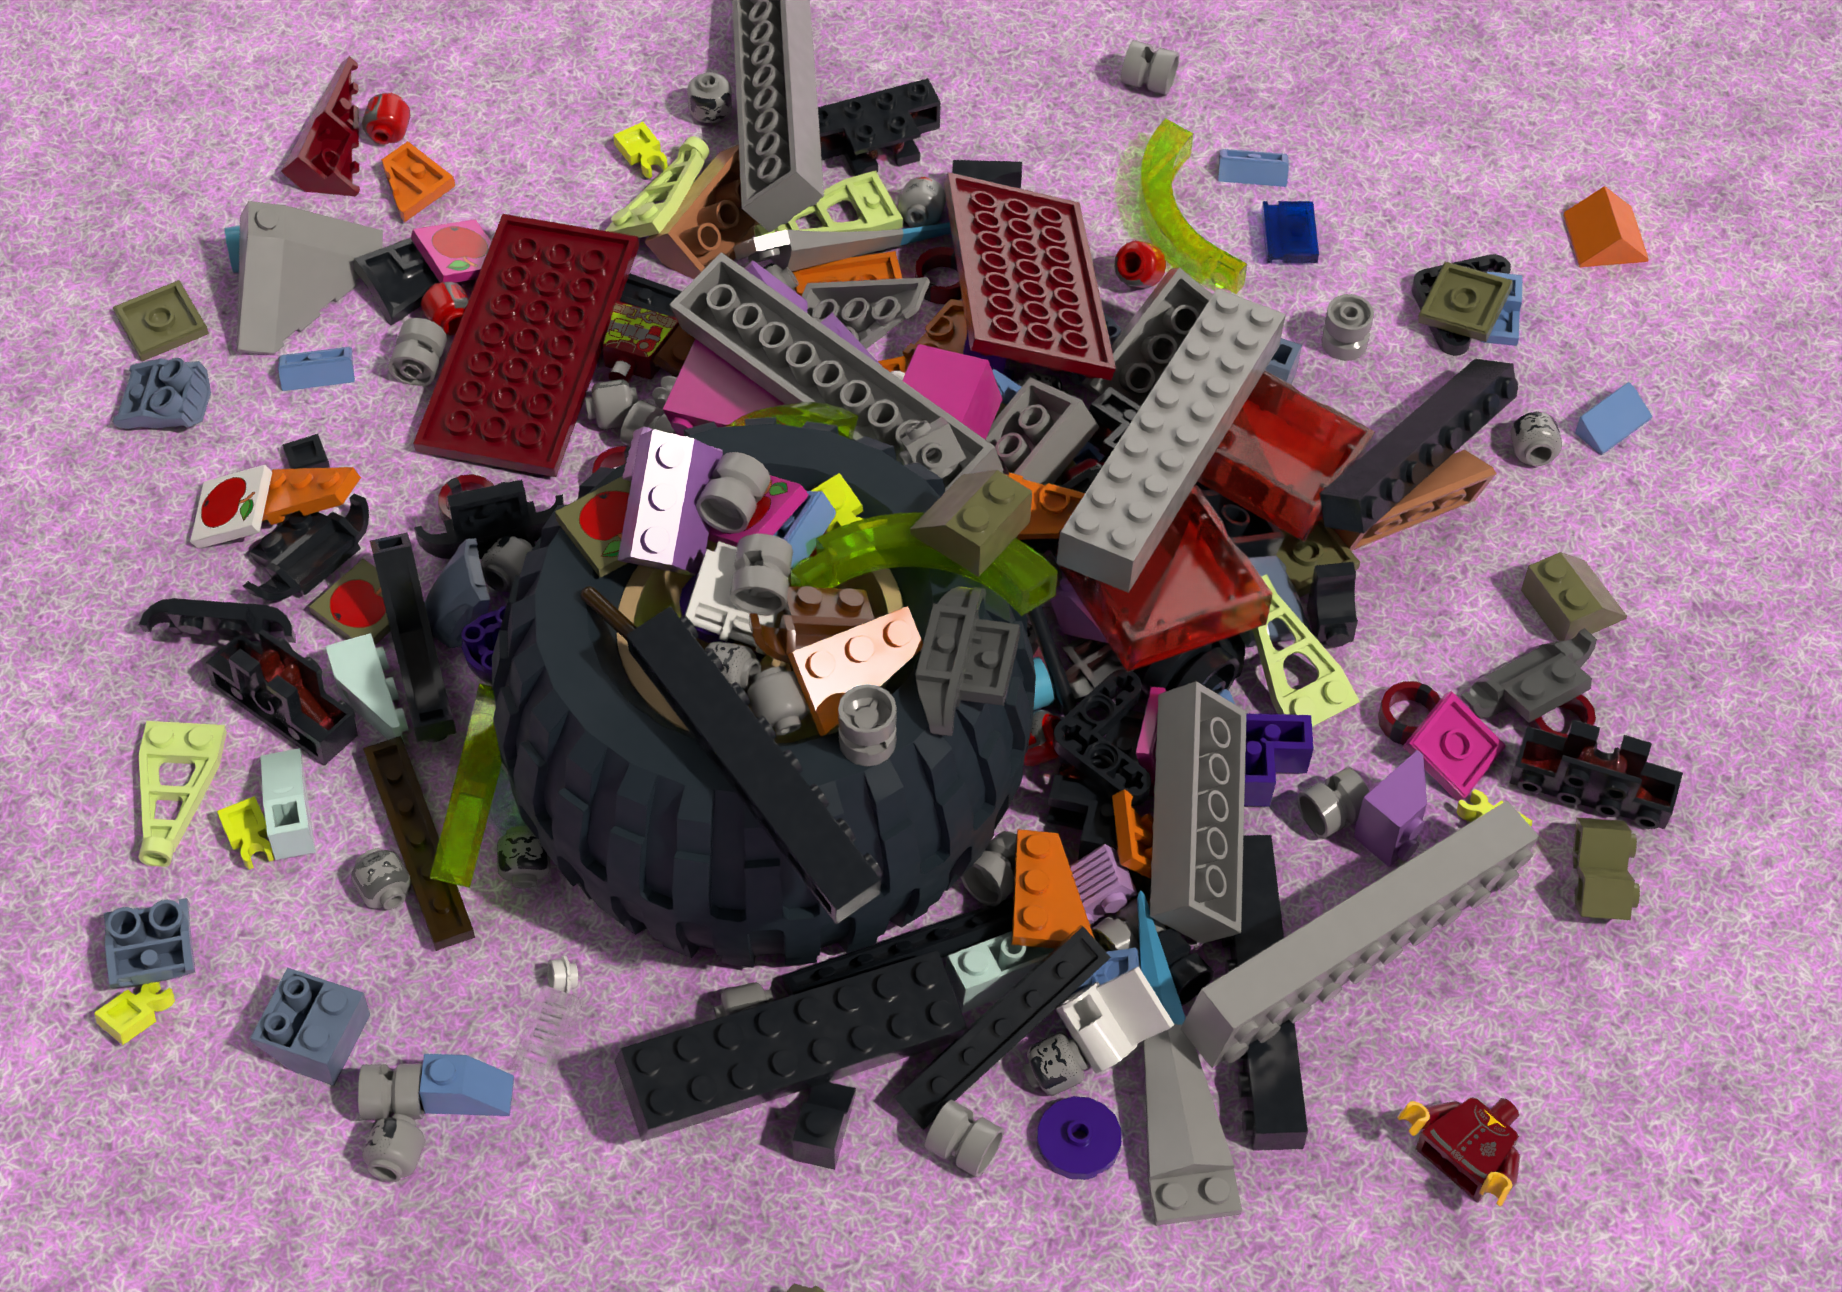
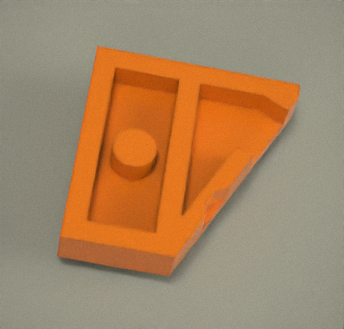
(414, 179)
(1133, 835)

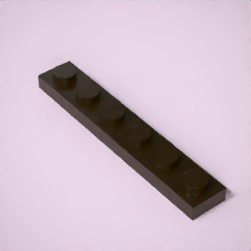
(417, 842)

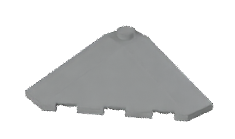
(292, 269)
(867, 306)

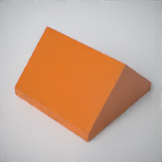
(1604, 231)

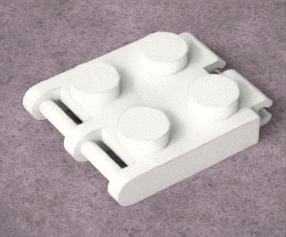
(711, 603)

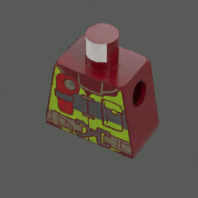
(634, 341)

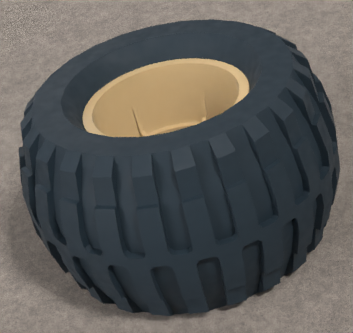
(644, 811)

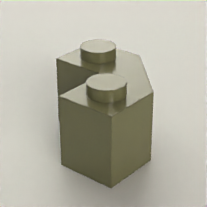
(1601, 862)

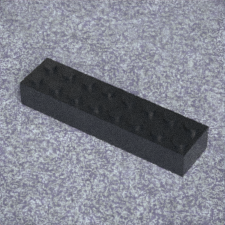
(789, 1045)

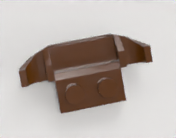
(810, 618)

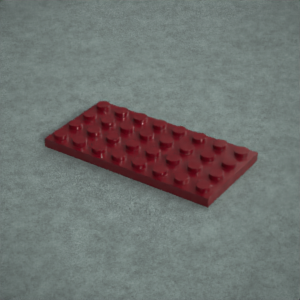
(1027, 277)
(527, 345)

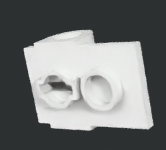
(1113, 1018)

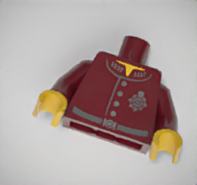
(1469, 1143)

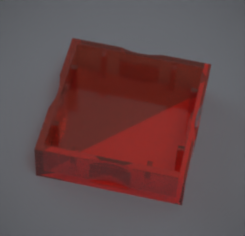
(1284, 455)
(1186, 595)

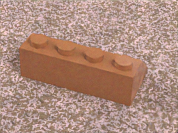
(706, 220)
(1448, 487)

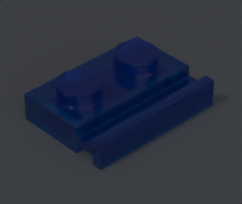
(1290, 232)

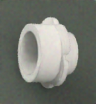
(562, 974)

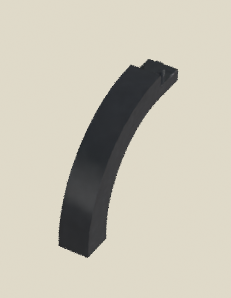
(412, 638)

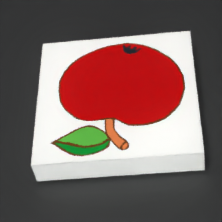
(231, 507)

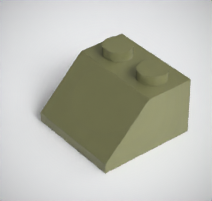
(976, 519)
(1570, 596)

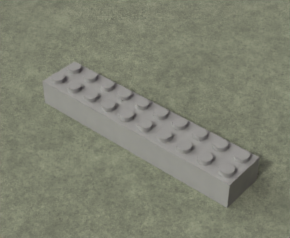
(776, 109)
(808, 362)
(1170, 441)
(1358, 934)

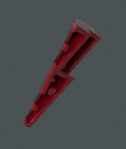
(324, 150)

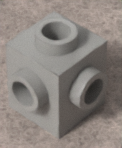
(935, 435)

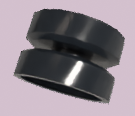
(1207, 666)

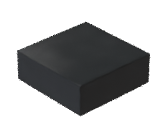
(306, 453)

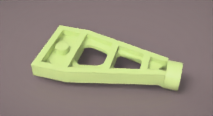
(867, 197)
(644, 217)
(1320, 699)
(174, 744)

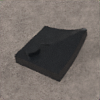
(396, 278)

